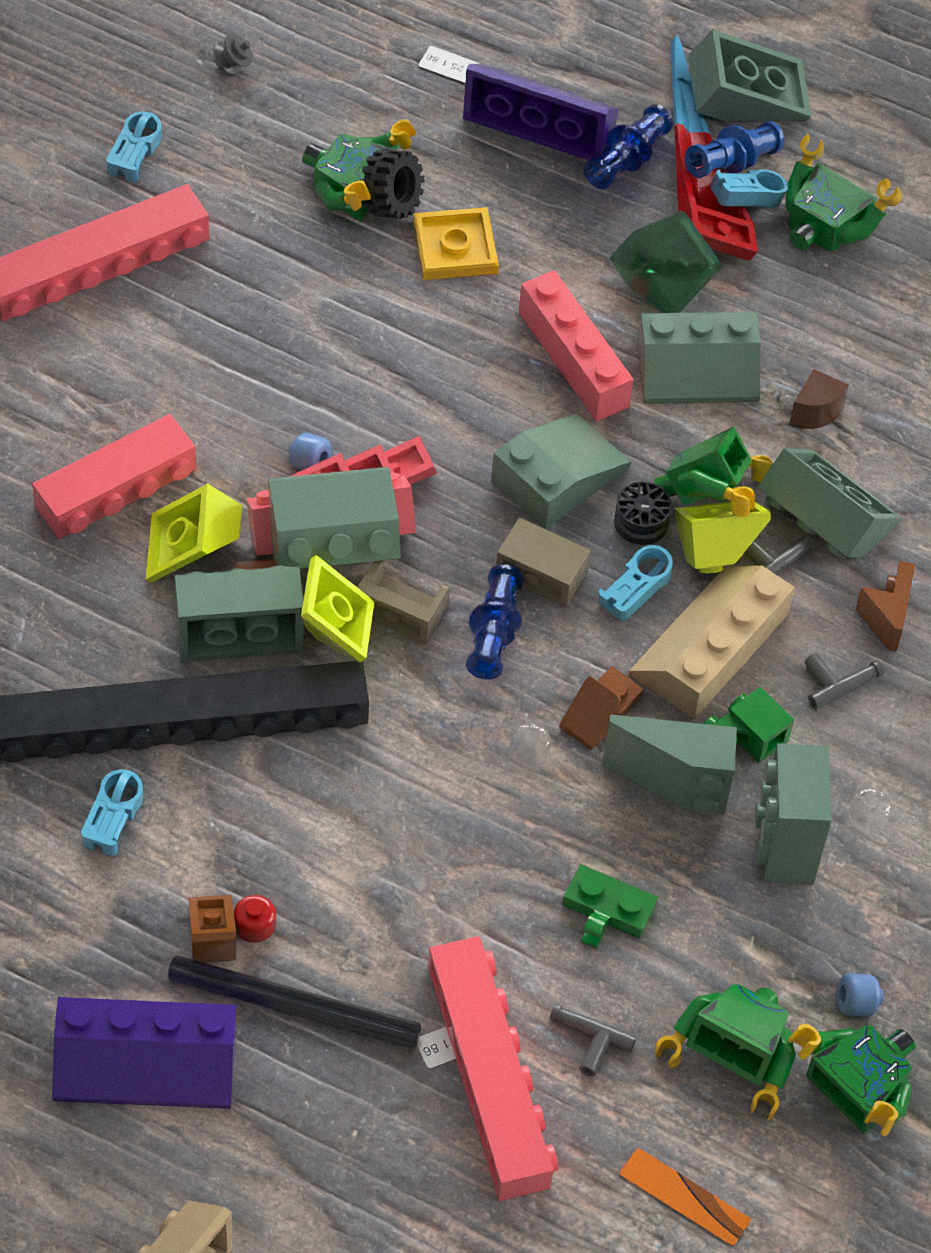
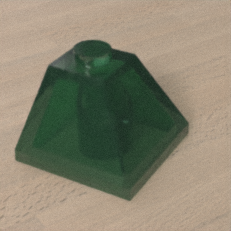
(666, 262)

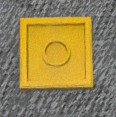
(455, 243)

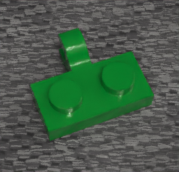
(608, 903)

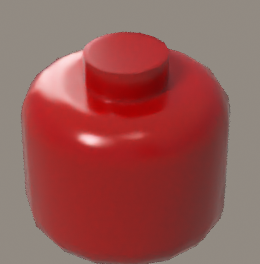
(255, 918)

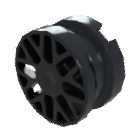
(643, 515)

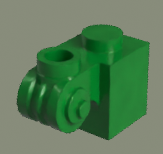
(759, 723)

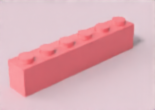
(101, 250)
(491, 1069)

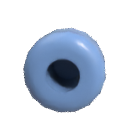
(308, 450)
(858, 995)

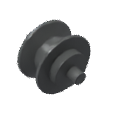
(233, 54)

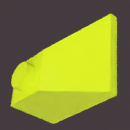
(191, 530)
(716, 536)
(337, 611)

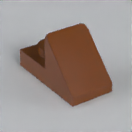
(887, 609)
(595, 701)
(212, 928)

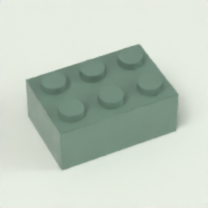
(239, 613)
(794, 813)

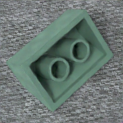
(699, 357)
(827, 502)
(334, 516)

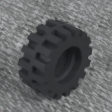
(393, 183)

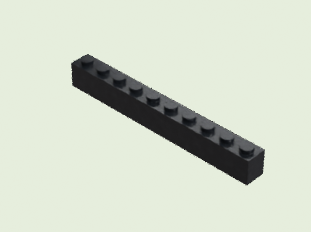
(183, 710)

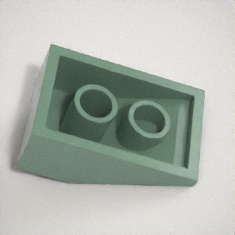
(747, 81)
(556, 467)
(674, 759)

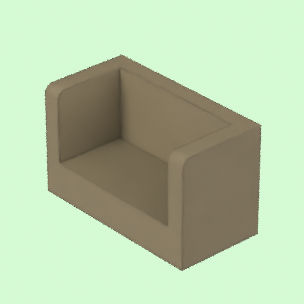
(546, 560)
(402, 606)

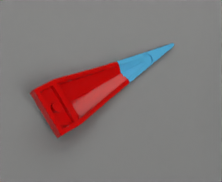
(722, 227)

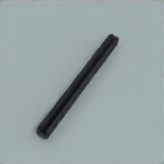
(294, 1001)

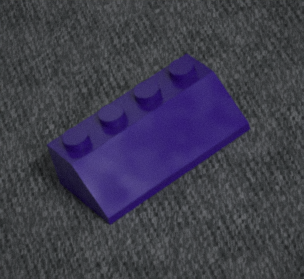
(537, 112)
(144, 1052)

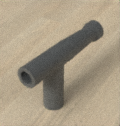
(784, 559)
(836, 688)
(602, 1036)

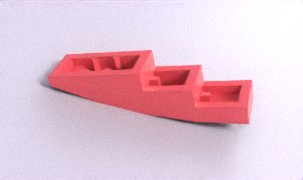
(406, 459)

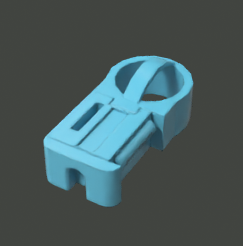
(132, 148)
(749, 188)
(634, 587)
(110, 815)

